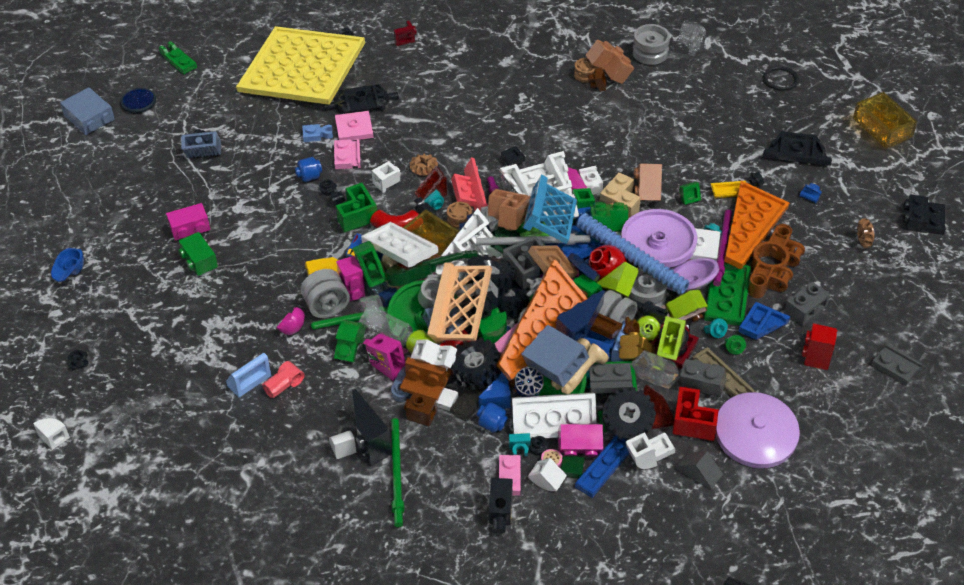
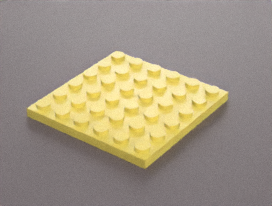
(301, 65)

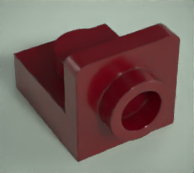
(405, 35)

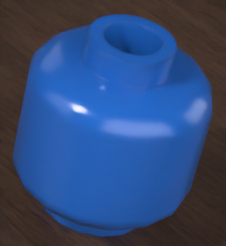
(308, 169)
(492, 417)

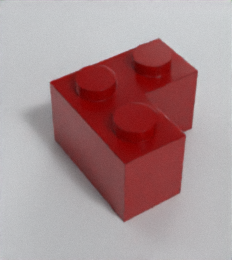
(820, 346)
(692, 419)

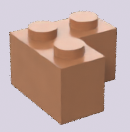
(611, 60)
(649, 181)
(508, 208)

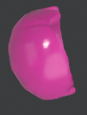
(292, 322)

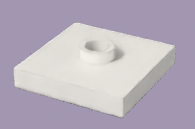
(707, 244)

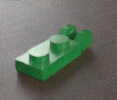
(178, 58)

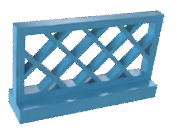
(538, 204)

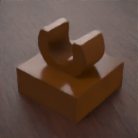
(599, 79)

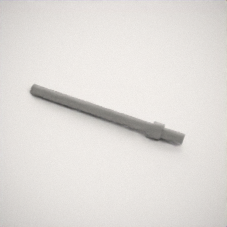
(544, 239)

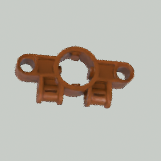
(768, 275)

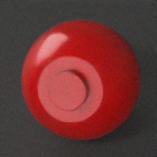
(606, 259)

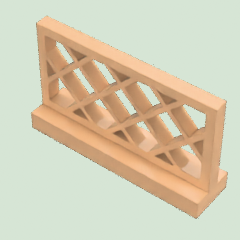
(445, 303)

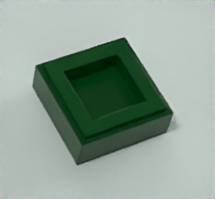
(573, 466)

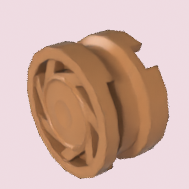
(583, 69)
(458, 213)

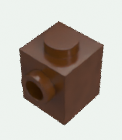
(421, 409)

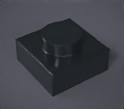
(513, 156)

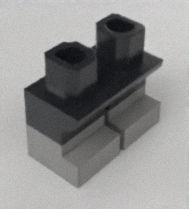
(490, 301)

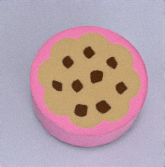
(554, 455)

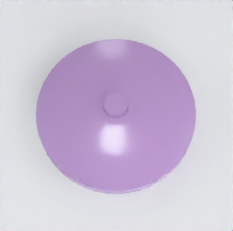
(662, 235)
(757, 430)

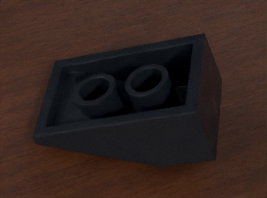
(372, 433)

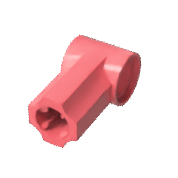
(287, 376)

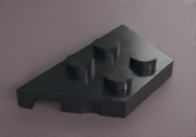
(798, 148)

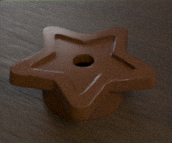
(631, 326)

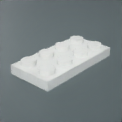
(400, 244)
(545, 413)

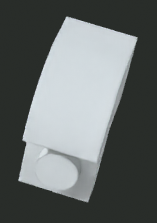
(434, 354)
(648, 452)

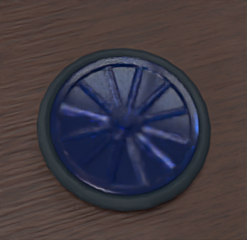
(138, 100)

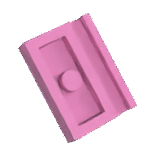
(347, 154)

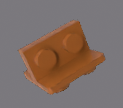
(424, 378)

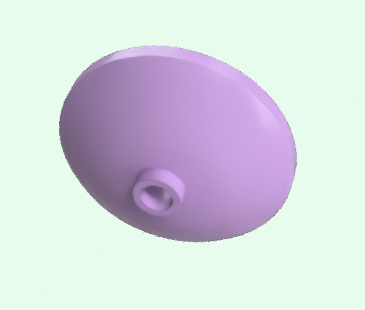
(698, 272)

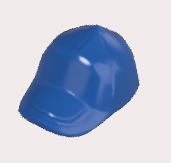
(67, 263)

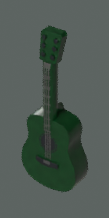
(401, 274)

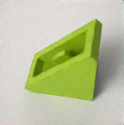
(620, 279)
(686, 304)
(671, 338)

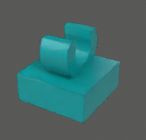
(519, 441)

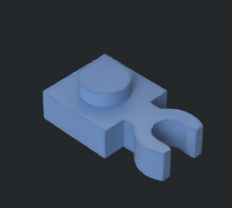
(315, 132)

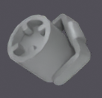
(429, 290)

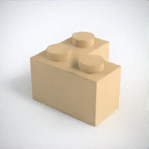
(621, 190)

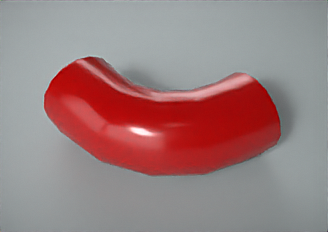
(381, 218)

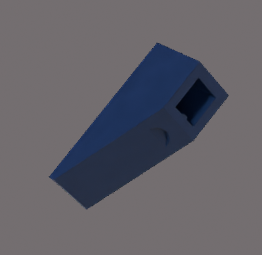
(579, 320)

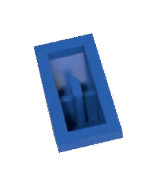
(497, 393)

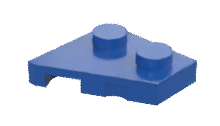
(762, 321)

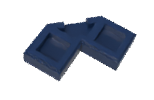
(584, 267)

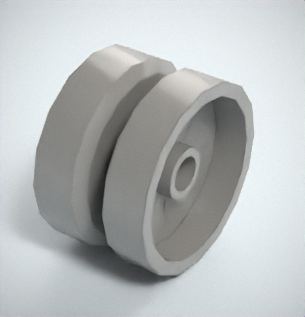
(651, 44)
(648, 289)
(325, 293)
(618, 308)

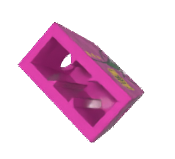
(385, 355)

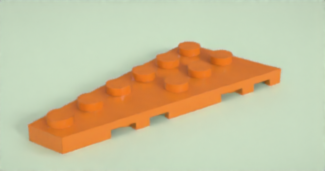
(753, 219)
(553, 296)

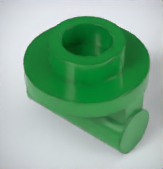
(735, 344)

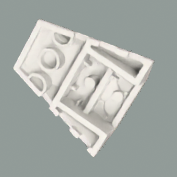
(553, 168)
(466, 239)

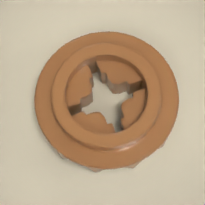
(421, 169)
(865, 233)

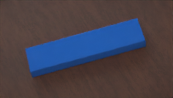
(602, 467)

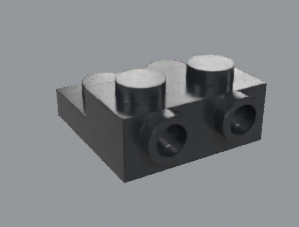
(924, 215)

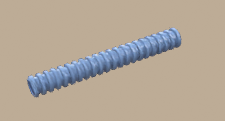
(633, 254)

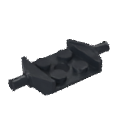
(348, 100)

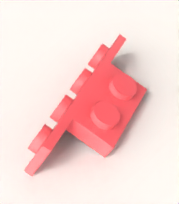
(469, 187)

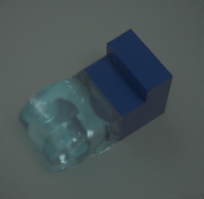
(384, 291)

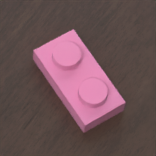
(510, 468)

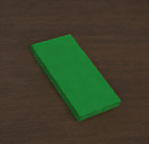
(729, 298)

